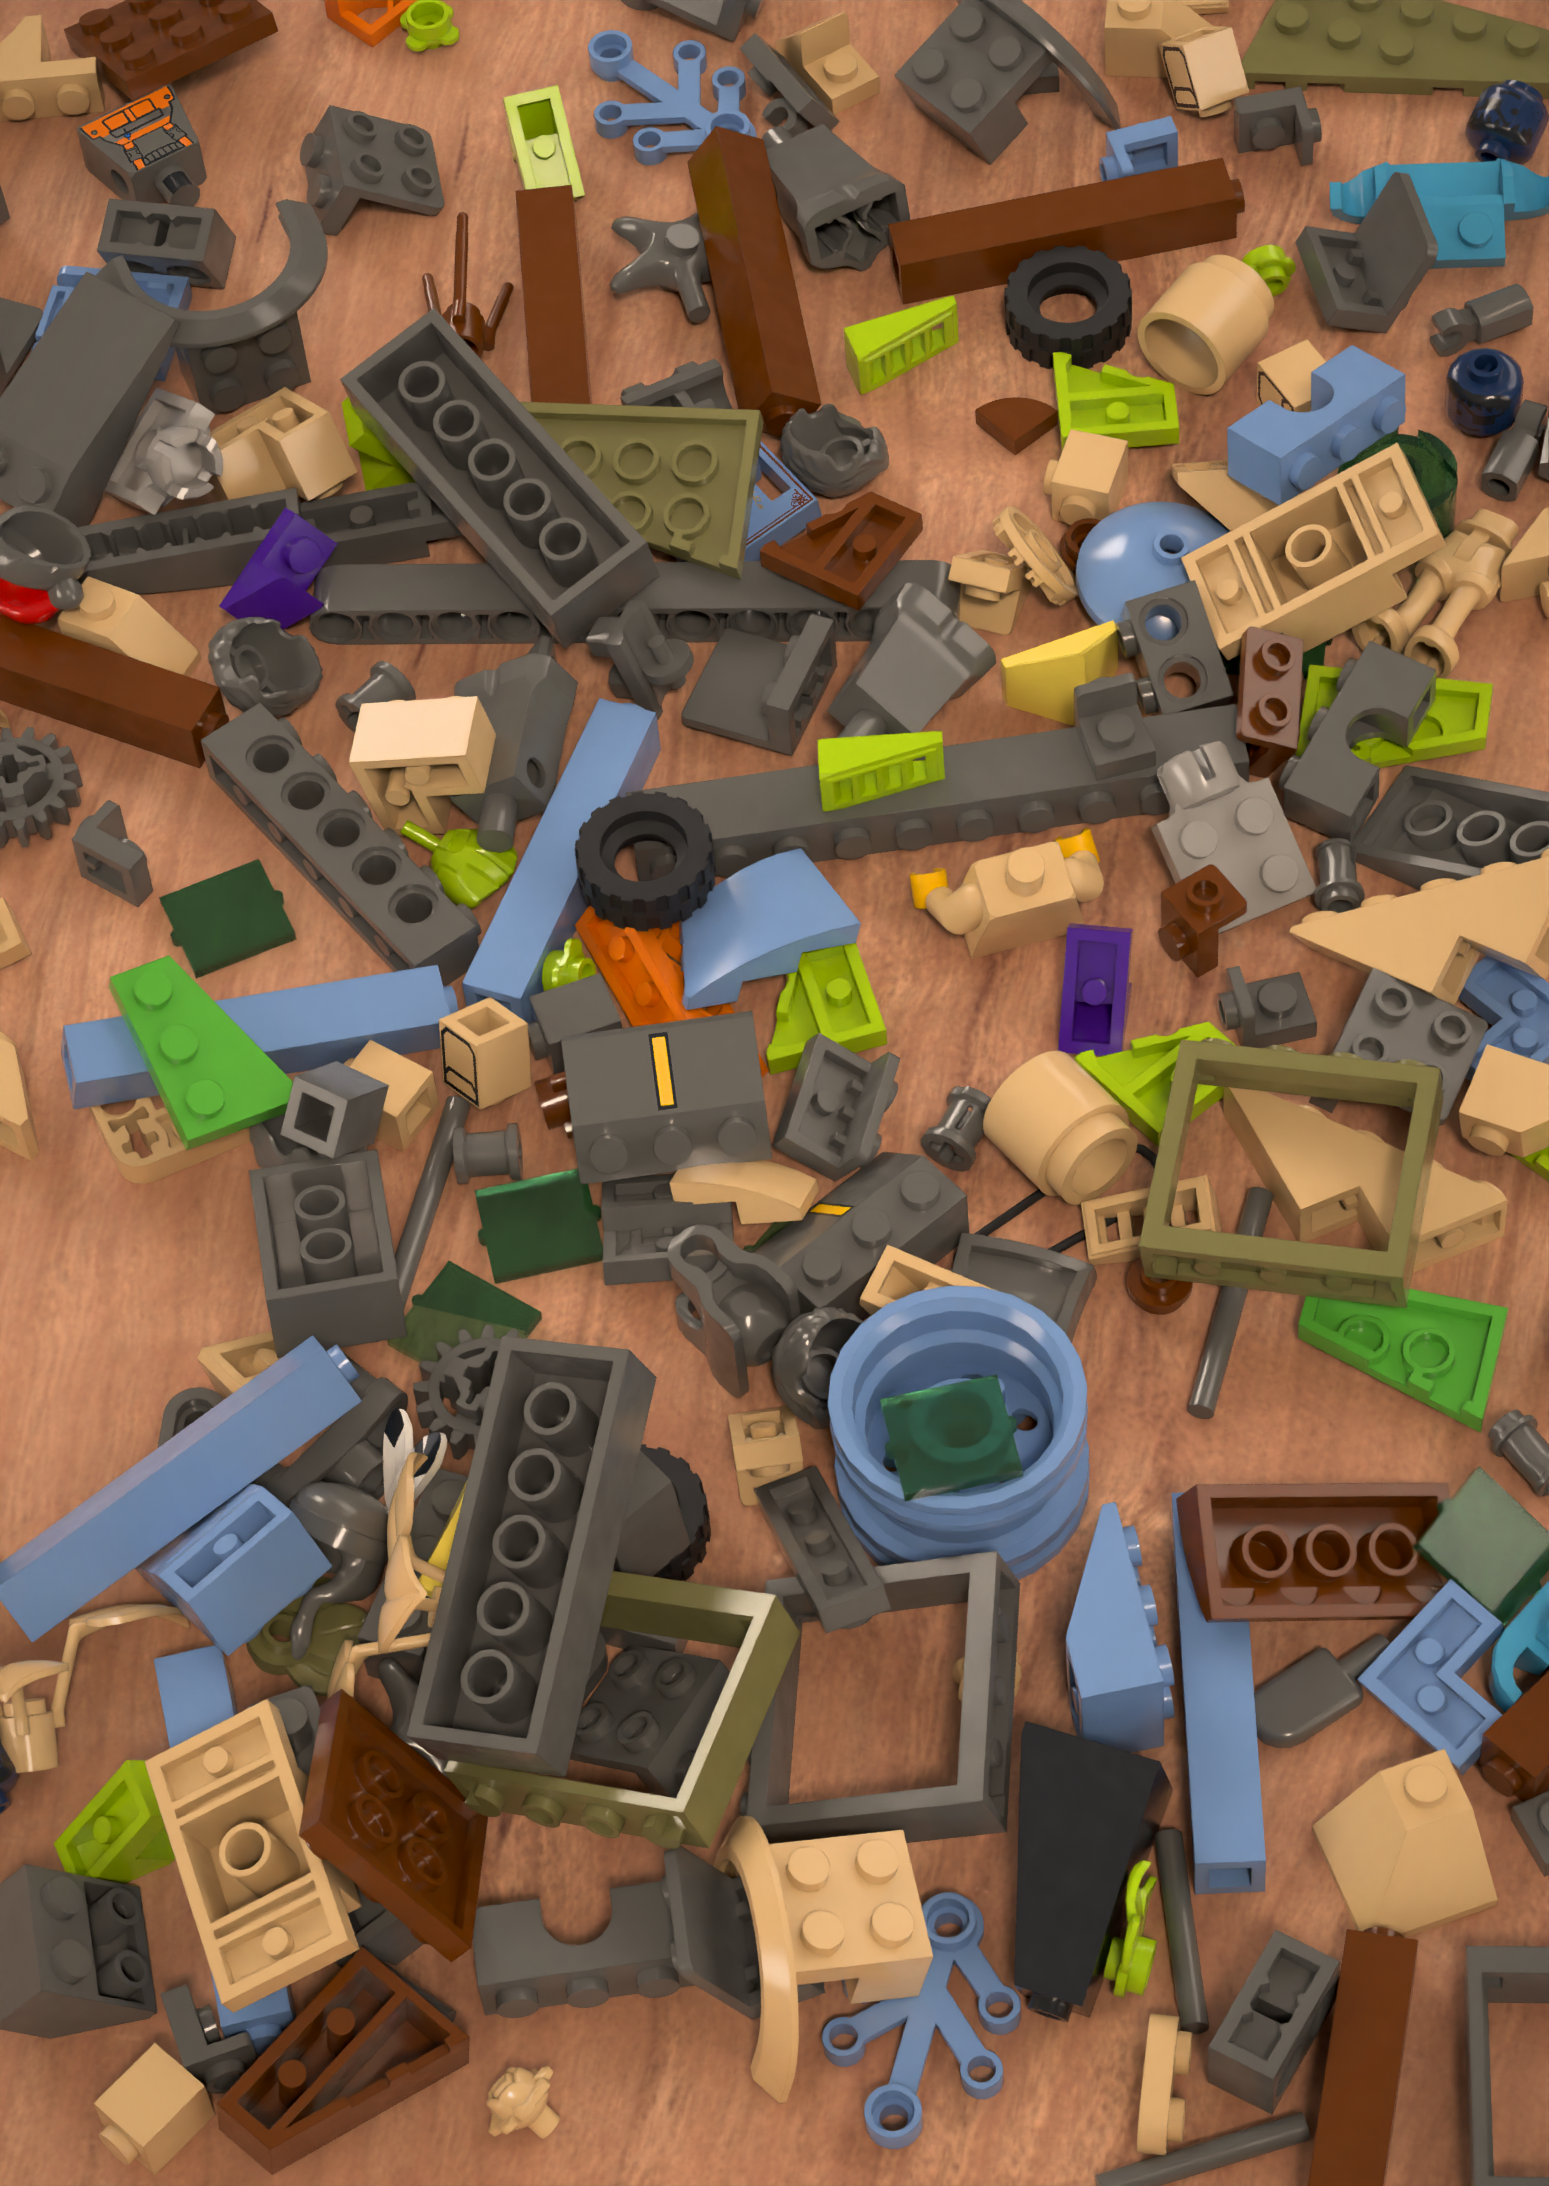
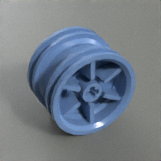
(944, 1340)

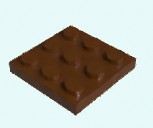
(159, 41)
(394, 1826)

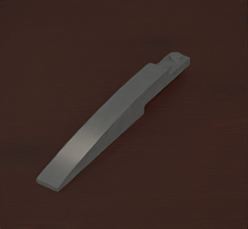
(216, 540)

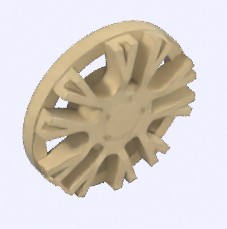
(1037, 553)

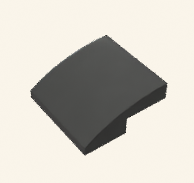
(643, 1220)

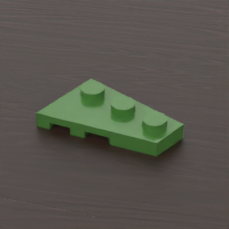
(197, 1055)
(1432, 1350)

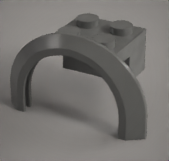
(983, 64)
(253, 346)

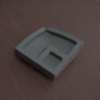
(1032, 1273)

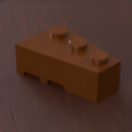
(340, 2064)

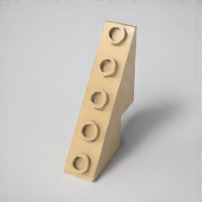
(1443, 928)
(1342, 1175)

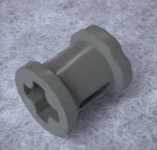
(383, 686)
(938, 1139)
(487, 1153)

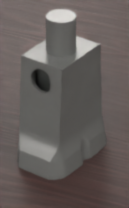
(833, 197)
(911, 666)
(529, 711)

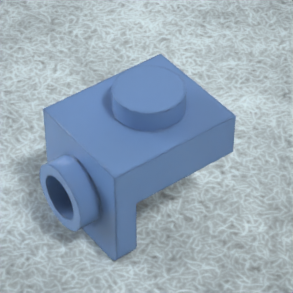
(1140, 149)

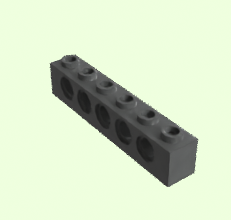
(340, 846)

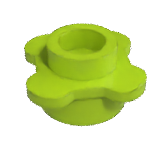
(429, 25)
(566, 965)

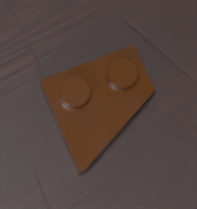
(847, 550)

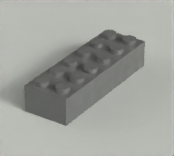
(500, 478)
(532, 1556)

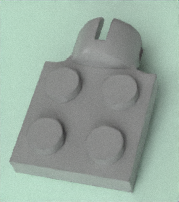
(166, 454)
(1232, 826)

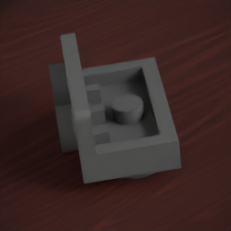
(836, 1108)

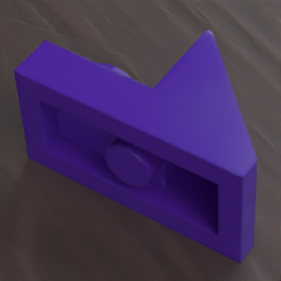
(280, 573)
(1095, 989)

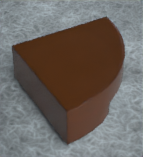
(1016, 421)

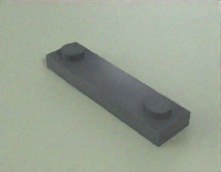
(822, 1550)

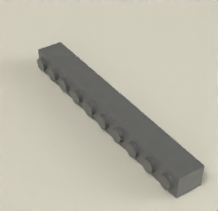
(986, 792)

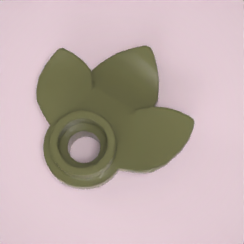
(330, 1628)

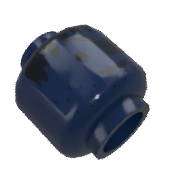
(1507, 122)
(1483, 391)

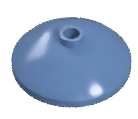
(1129, 559)

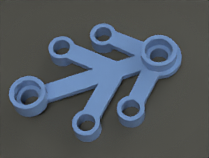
(614, 60)
(924, 2014)

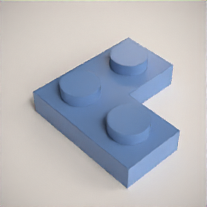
(1513, 1005)
(1423, 1673)

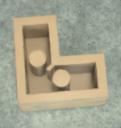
(280, 447)
(419, 755)

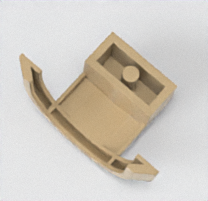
(825, 1916)

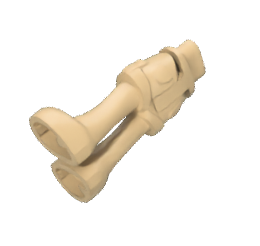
(1463, 575)

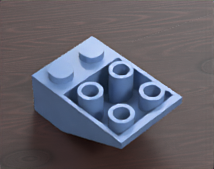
(237, 1567)
(1112, 1655)

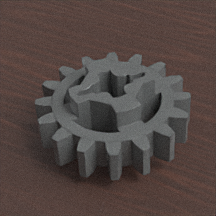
(35, 785)
(463, 1378)

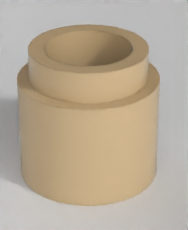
(1206, 324)
(1061, 1128)

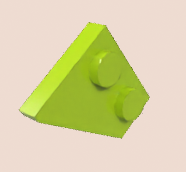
(1114, 404)
(825, 997)
(1144, 1076)

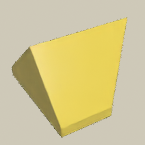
(1046, 675)

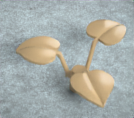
(401, 1588)
(26, 1726)

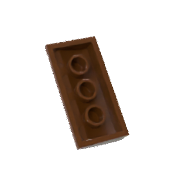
(1309, 1550)

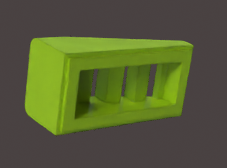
(898, 342)
(876, 766)

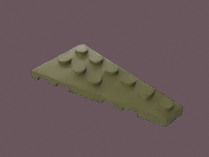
(1395, 47)
(669, 471)

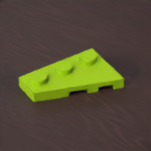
(1451, 727)

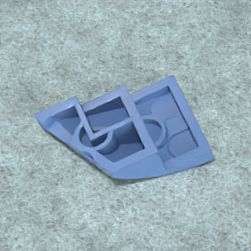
(760, 927)

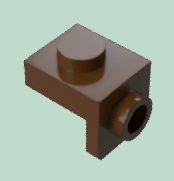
(1193, 915)

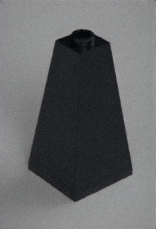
(1081, 1831)

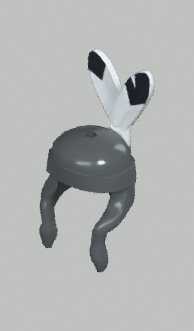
(353, 1525)

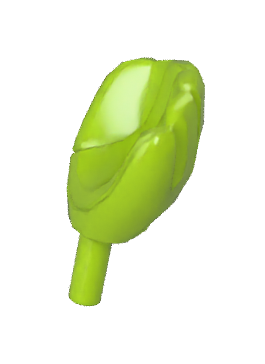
(462, 866)

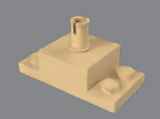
(1318, 557)
(251, 1881)

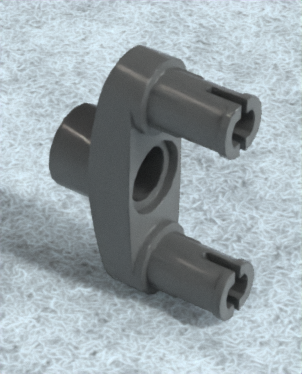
(349, 1449)

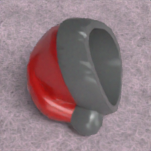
(39, 564)

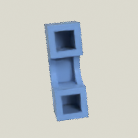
(1288, 451)

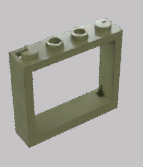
(1281, 1263)
(675, 1610)

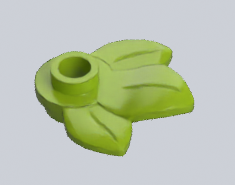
(1133, 1957)

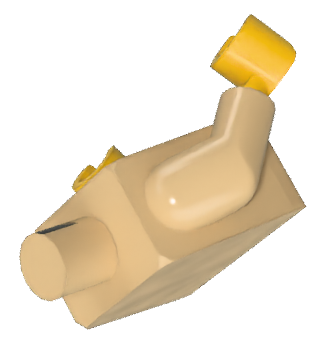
(1015, 895)

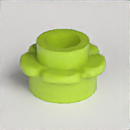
(1272, 266)

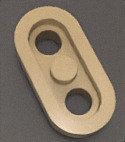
(1165, 2057)

